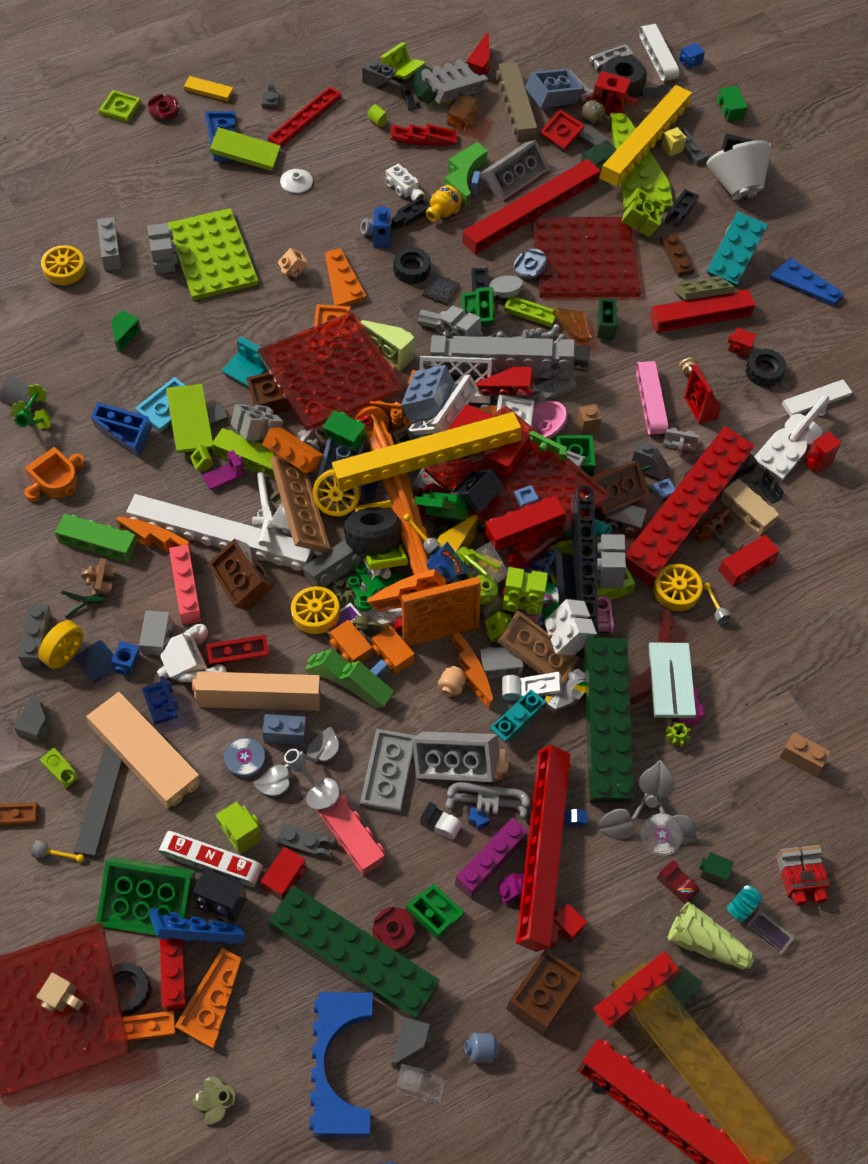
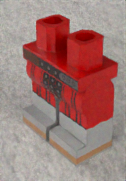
(803, 874)

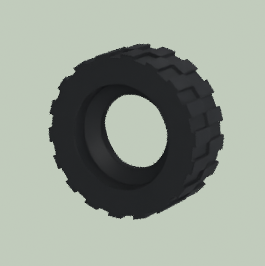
(411, 276)
(765, 356)
(143, 986)

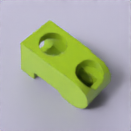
(59, 768)

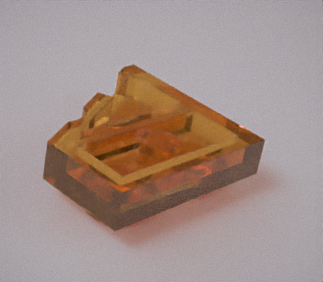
(574, 323)

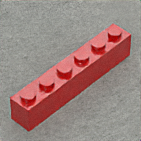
(702, 311)

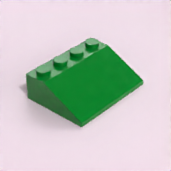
(137, 886)

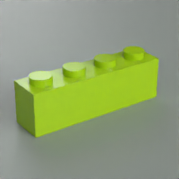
(254, 454)

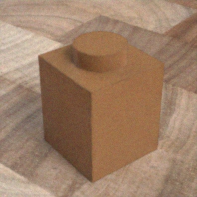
(588, 419)

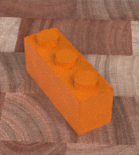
(292, 449)

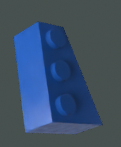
(122, 426)

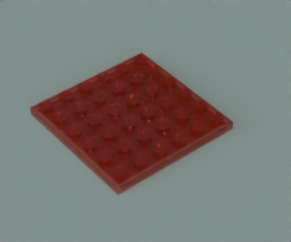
(586, 257)
(329, 370)
(49, 1044)

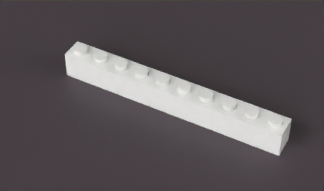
(217, 531)

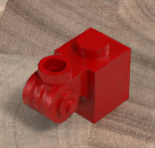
(567, 923)

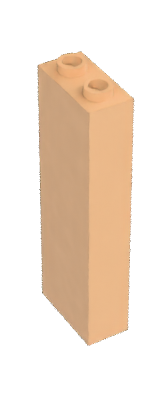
(257, 691)
(143, 750)

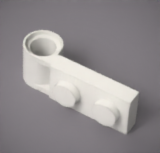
(515, 687)

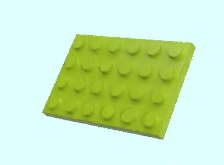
(212, 254)

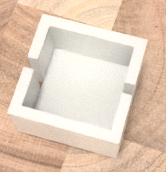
(569, 632)

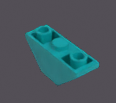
(518, 716)

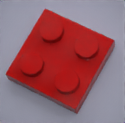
(562, 130)

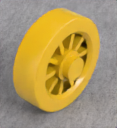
(63, 265)
(335, 495)
(679, 582)
(315, 604)
(61, 644)

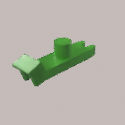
(546, 443)

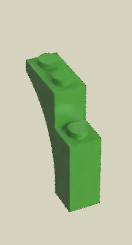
(462, 167)
(351, 676)

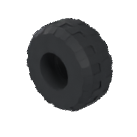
(628, 68)
(373, 530)

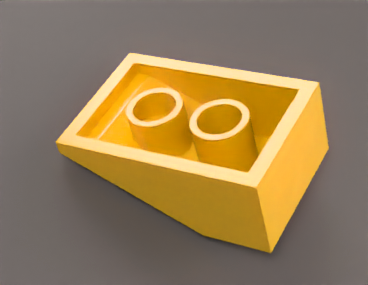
(461, 534)

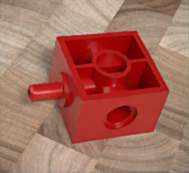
(613, 92)

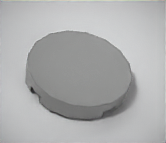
(506, 286)

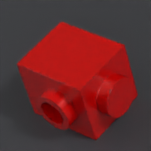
(741, 342)

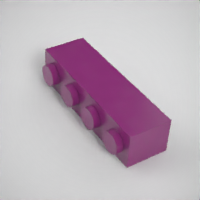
(491, 858)

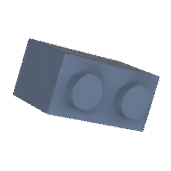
(284, 729)

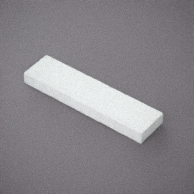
(806, 401)

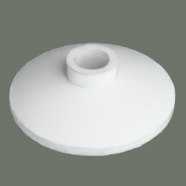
(296, 181)

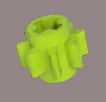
(680, 729)

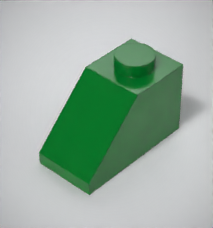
(124, 328)

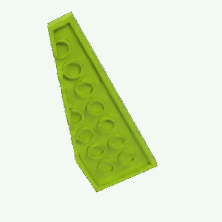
(647, 173)

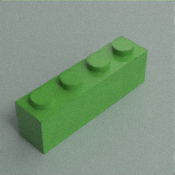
(96, 537)

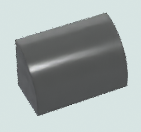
(15, 391)

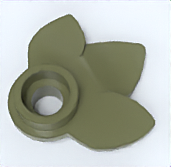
(364, 623)
(211, 1102)

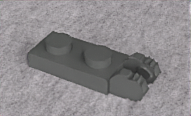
(305, 841)

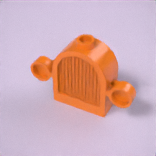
(53, 475)

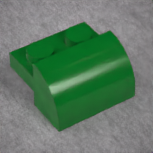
(480, 304)
(443, 505)
(434, 911)

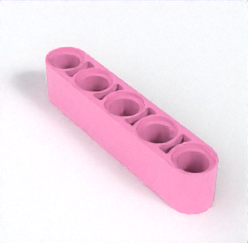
(651, 398)

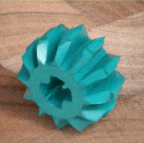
(744, 903)

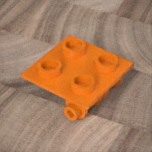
(394, 411)

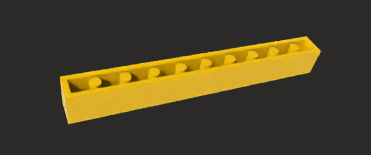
(646, 135)
(426, 451)

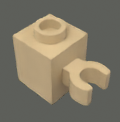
(58, 993)

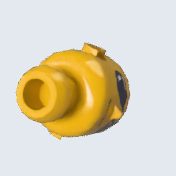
(444, 203)

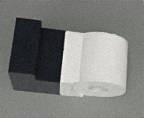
(440, 822)

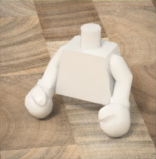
(183, 657)

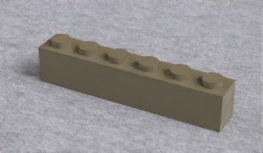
(516, 101)

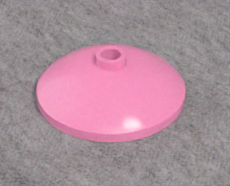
(549, 418)

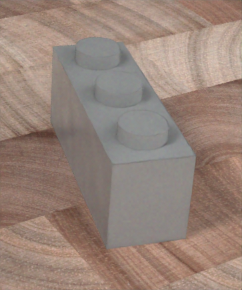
(109, 244)

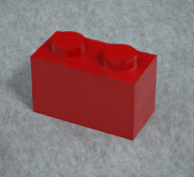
(822, 452)
(283, 873)

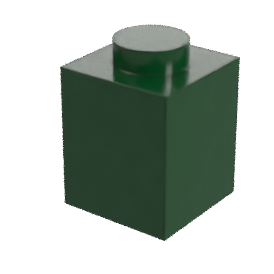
(716, 869)

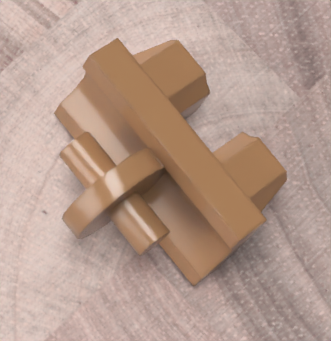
(102, 570)

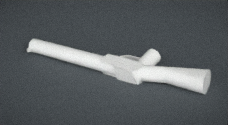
(265, 539)

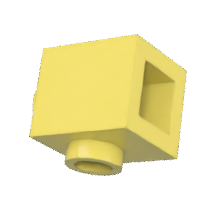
(673, 141)

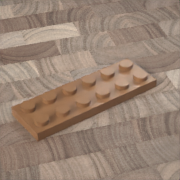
(300, 506)

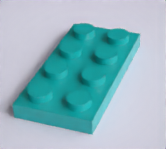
(737, 248)

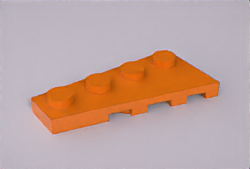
(343, 282)
(208, 1006)

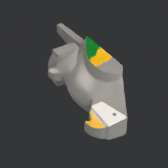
(571, 692)

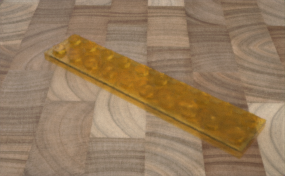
(710, 1076)

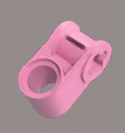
(605, 618)

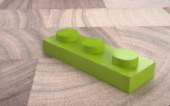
(530, 311)

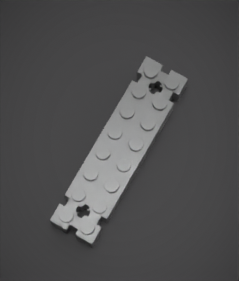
(542, 355)

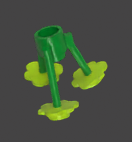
(23, 414)

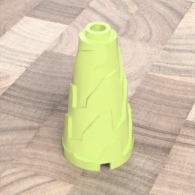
(701, 934)

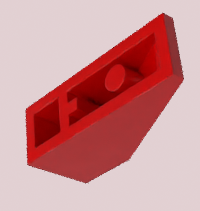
(479, 59)

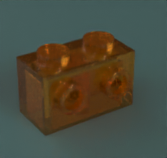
(462, 112)

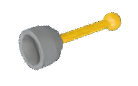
(430, 544)
(721, 615)
(41, 849)

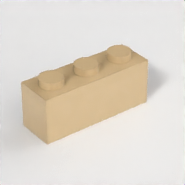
(749, 507)

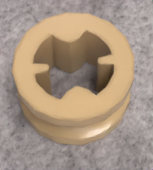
(686, 365)

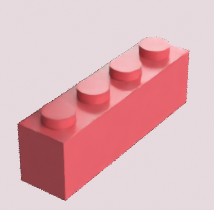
(185, 585)
(353, 836)

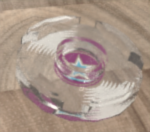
(662, 834)

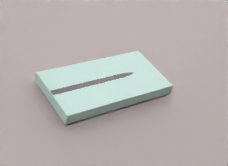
(671, 680)

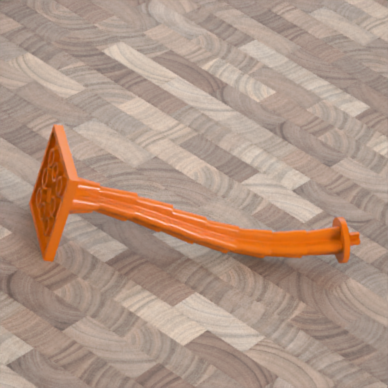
(436, 610)

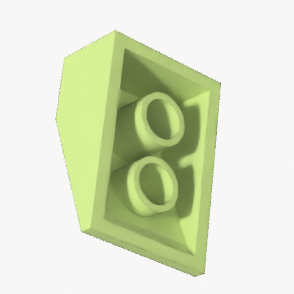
(393, 343)

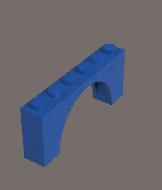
(331, 1114)

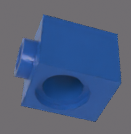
(691, 56)
(129, 651)

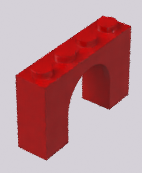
(507, 455)
(617, 1005)

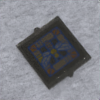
(441, 289)

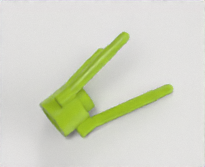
(468, 557)

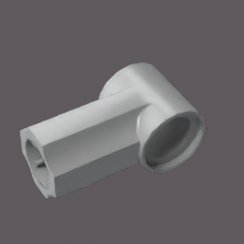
(431, 319)

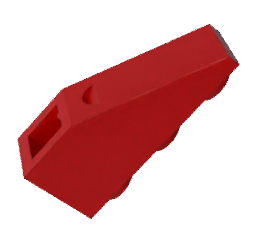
(509, 382)

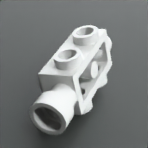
(403, 182)

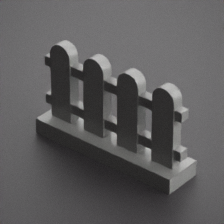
(450, 89)

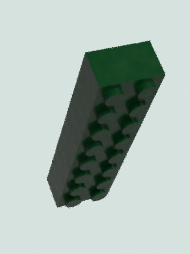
(608, 720)
(354, 954)

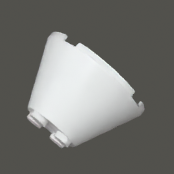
(742, 168)

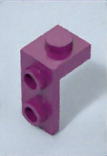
(226, 473)
(511, 888)

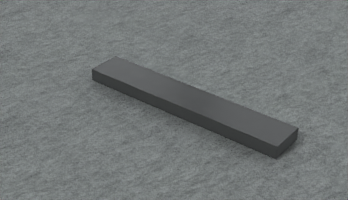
(99, 803)

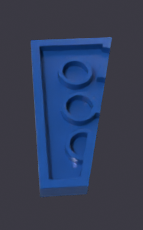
(219, 119)
(797, 276)
(195, 929)

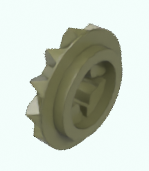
(348, 597)

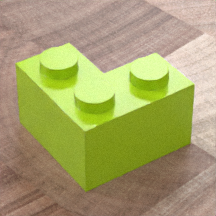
(239, 827)

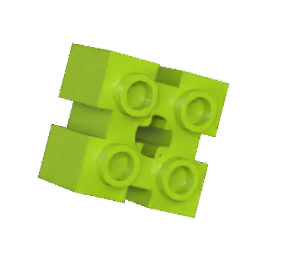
(643, 212)
(524, 591)

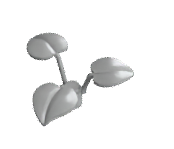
(654, 783)
(323, 795)

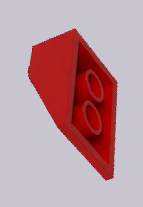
(701, 397)

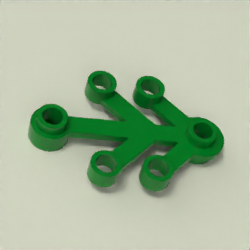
(371, 585)

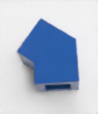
(575, 818)
(480, 820)

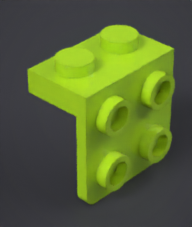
(399, 59)

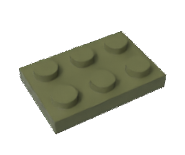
(703, 288)

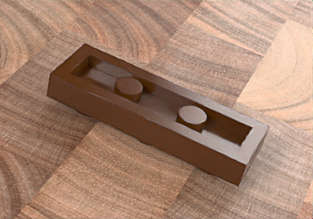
(677, 254)

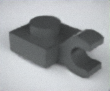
(270, 99)

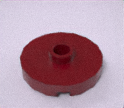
(163, 107)
(394, 917)

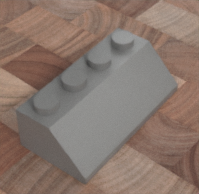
(515, 170)
(456, 756)

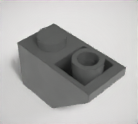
(376, 73)
(626, 520)

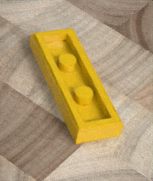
(208, 88)

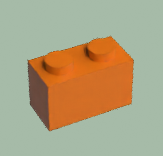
(350, 643)
(392, 650)

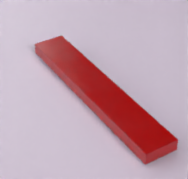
(305, 117)

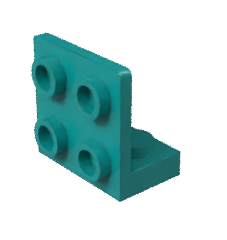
(245, 362)

